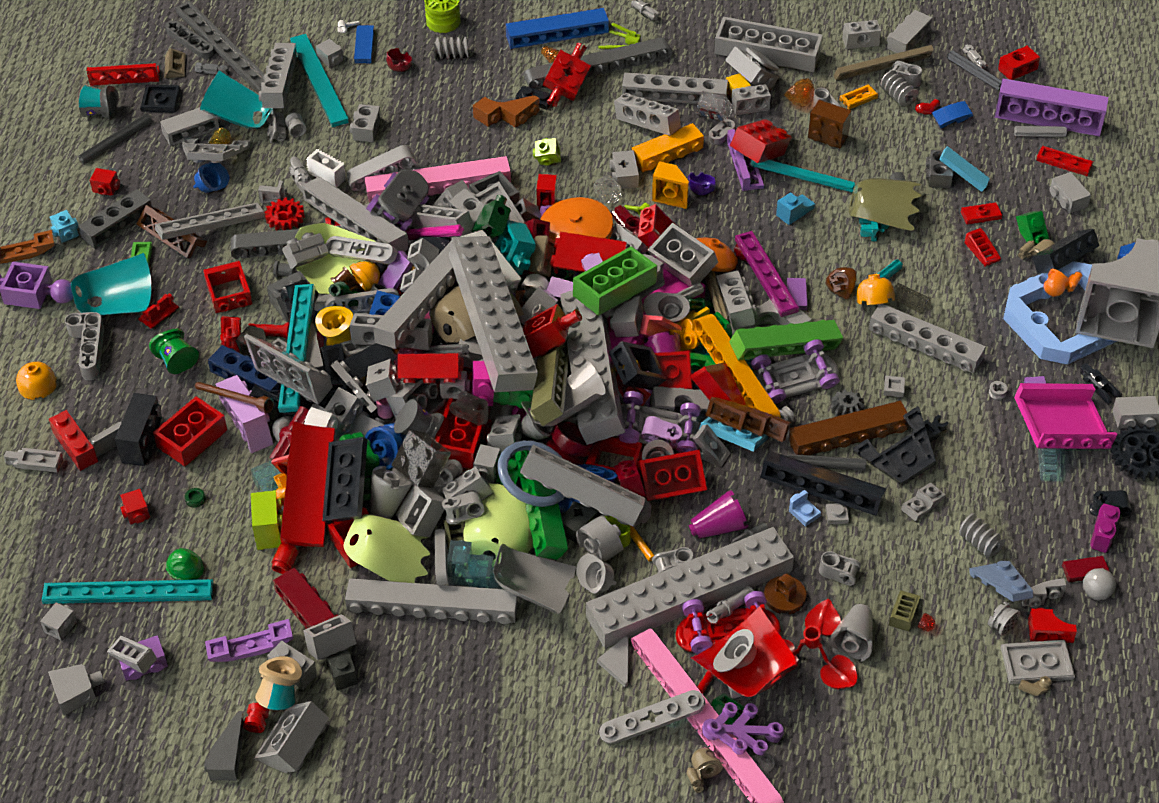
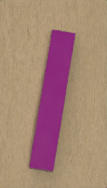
(766, 274)

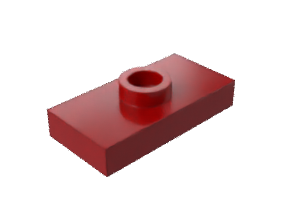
(981, 213)

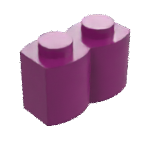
(1105, 528)

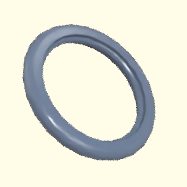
(529, 499)

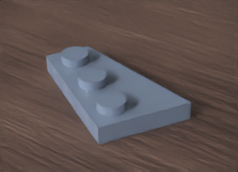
(1005, 580)

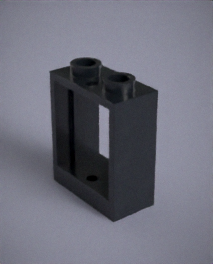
(627, 354)

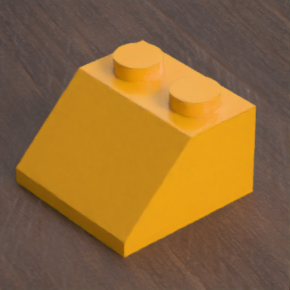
(670, 186)

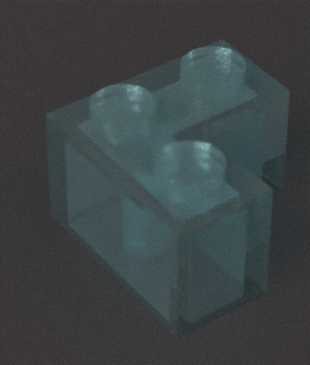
(467, 568)

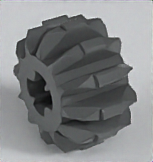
(846, 403)

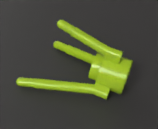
(630, 38)

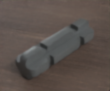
(211, 68)

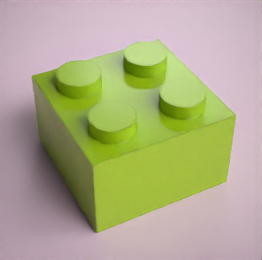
(266, 519)

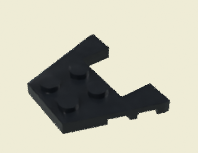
(906, 457)

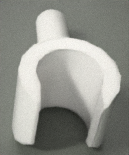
(342, 25)

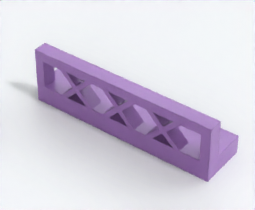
(741, 167)

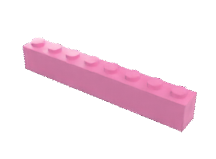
(444, 176)

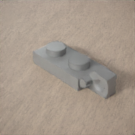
(34, 459)

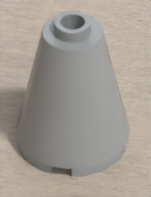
(387, 491)
(854, 634)

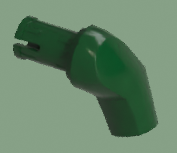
(340, 288)

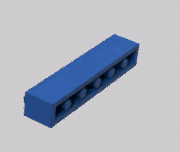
(557, 28)

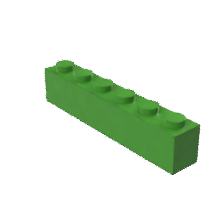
(784, 339)

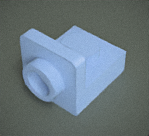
(803, 508)

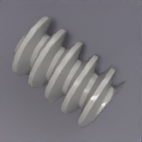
(451, 48)
(898, 88)
(980, 537)

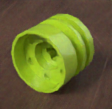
(442, 15)

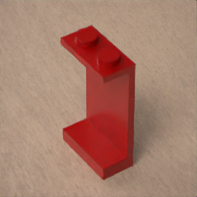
(574, 247)

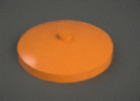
(580, 217)

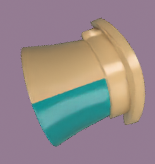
(278, 683)

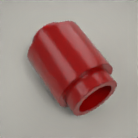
(284, 558)

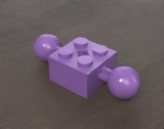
(30, 283)

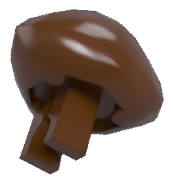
(842, 281)

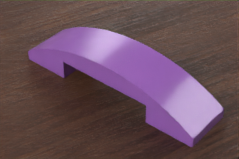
(250, 645)

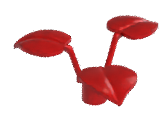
(823, 620)

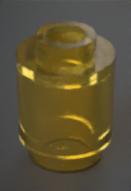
(220, 136)

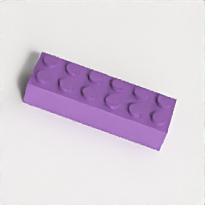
(1051, 107)

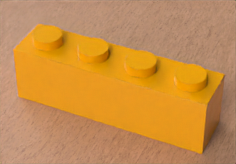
(668, 148)

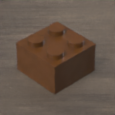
(829, 124)

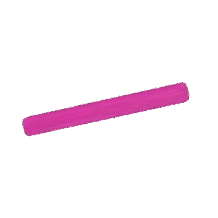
(439, 231)

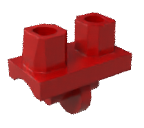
(230, 331)

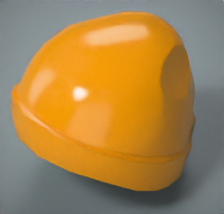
(366, 274)

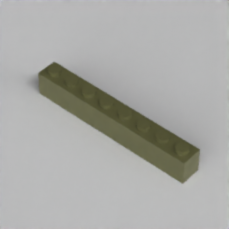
(550, 385)

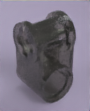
(471, 407)

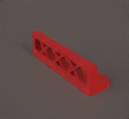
(123, 74)

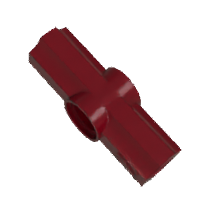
(626, 219)
(283, 446)

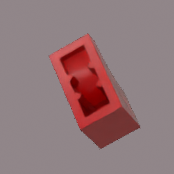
(1047, 627)

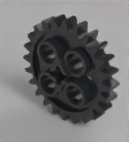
(1137, 452)

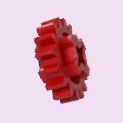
(285, 214)

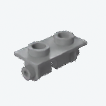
(276, 126)

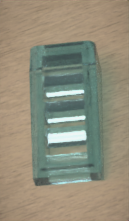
(1042, 457)

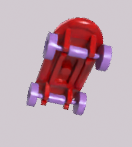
(698, 634)

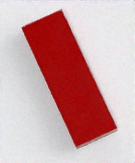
(1064, 161)

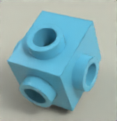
(64, 226)

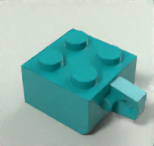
(516, 245)

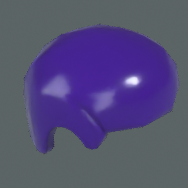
(701, 184)

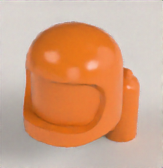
(1058, 282)

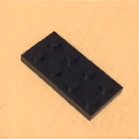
(345, 480)

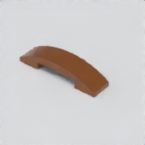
(28, 249)

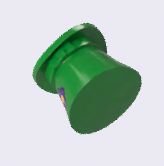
(174, 351)

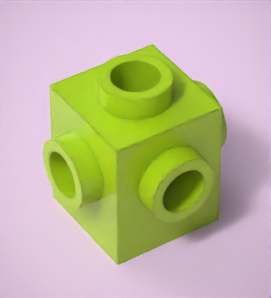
(547, 151)

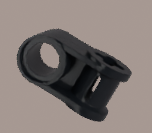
(1114, 498)

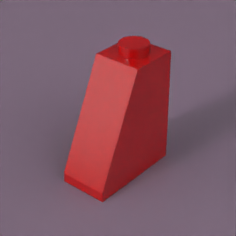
(718, 382)

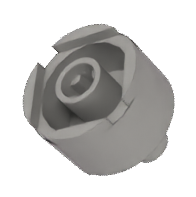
(600, 538)

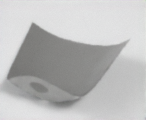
(581, 390)
(533, 578)

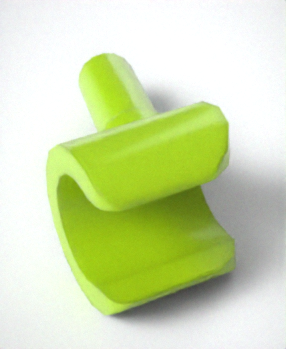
(637, 209)

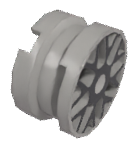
(1003, 618)

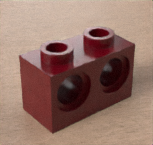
(629, 477)

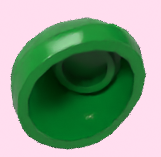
(184, 565)

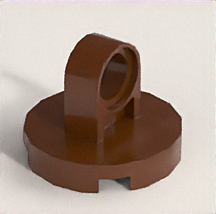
(785, 594)

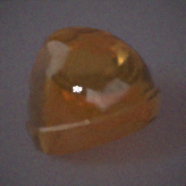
(801, 92)

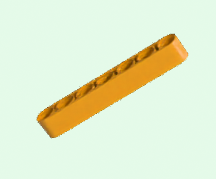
(717, 345)

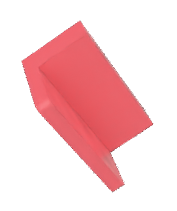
(656, 324)

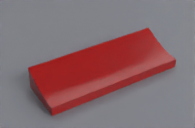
(306, 486)

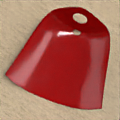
(770, 664)

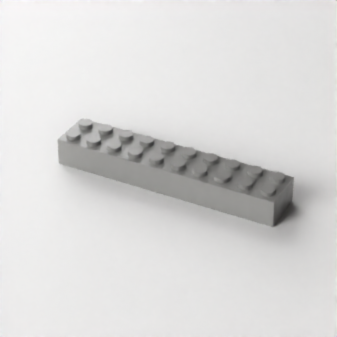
(492, 314)
(591, 342)
(705, 578)

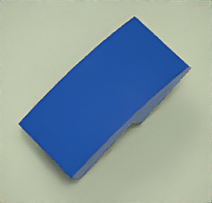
(951, 113)

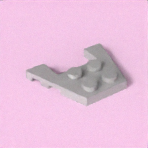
(213, 152)

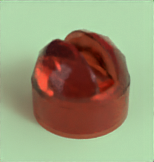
(926, 623)

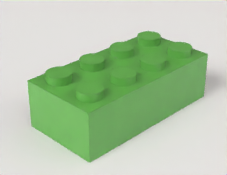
(614, 280)

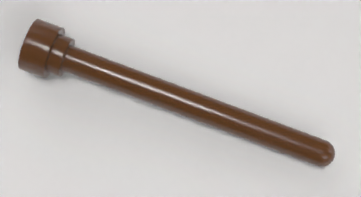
(264, 403)

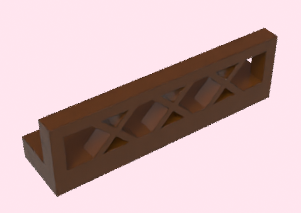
(160, 216)

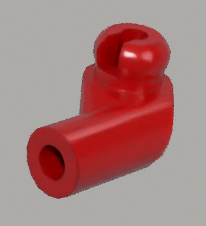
(927, 108)

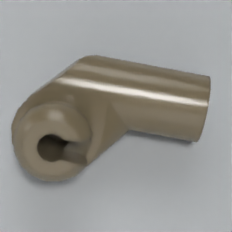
(1037, 688)

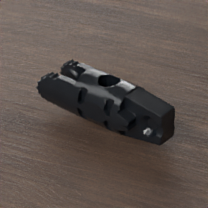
(1100, 383)

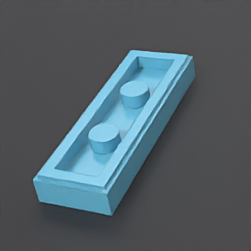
(964, 169)

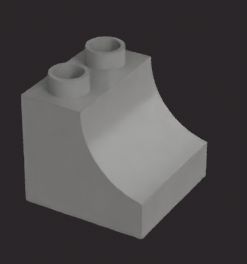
(1124, 298)

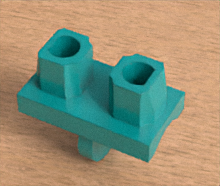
(870, 228)

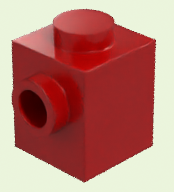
(104, 181)
(134, 507)

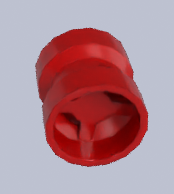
(256, 718)

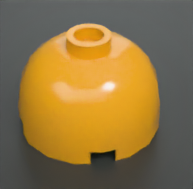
(875, 290)
(35, 380)

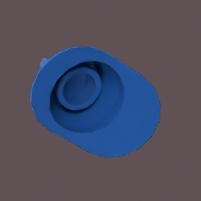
(211, 177)

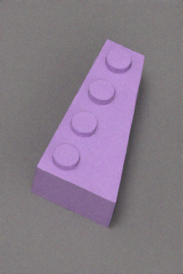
(245, 416)

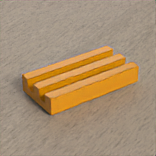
(860, 98)

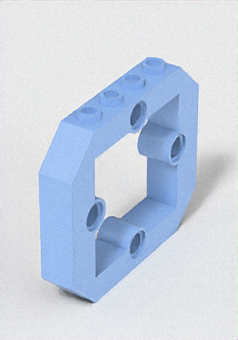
(1033, 325)

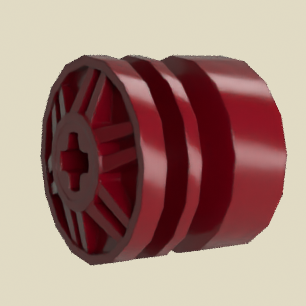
(570, 443)

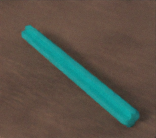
(804, 174)

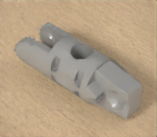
(298, 172)

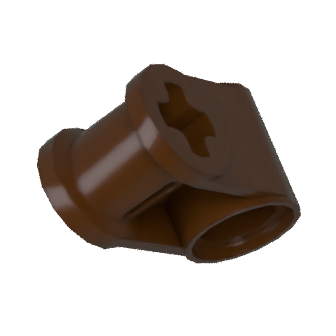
(347, 277)

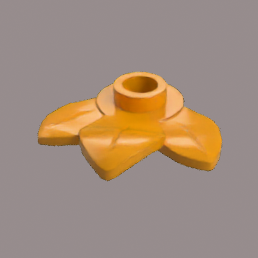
(688, 337)

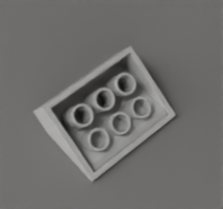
(288, 369)

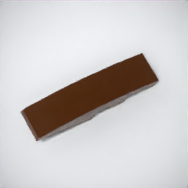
(747, 418)

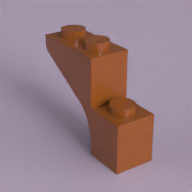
(513, 112)

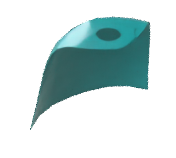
(233, 102)
(122, 286)

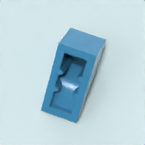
(792, 208)

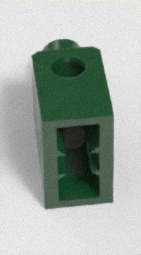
(493, 217)

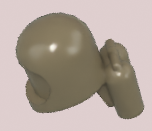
(1030, 249)
(704, 766)

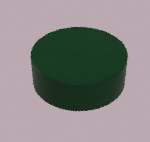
(195, 497)

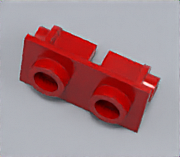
(158, 312)

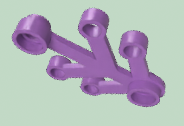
(714, 729)

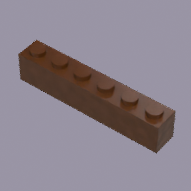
(848, 429)

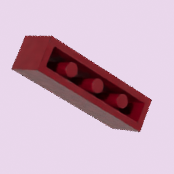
(302, 598)

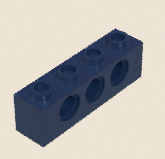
(229, 363)

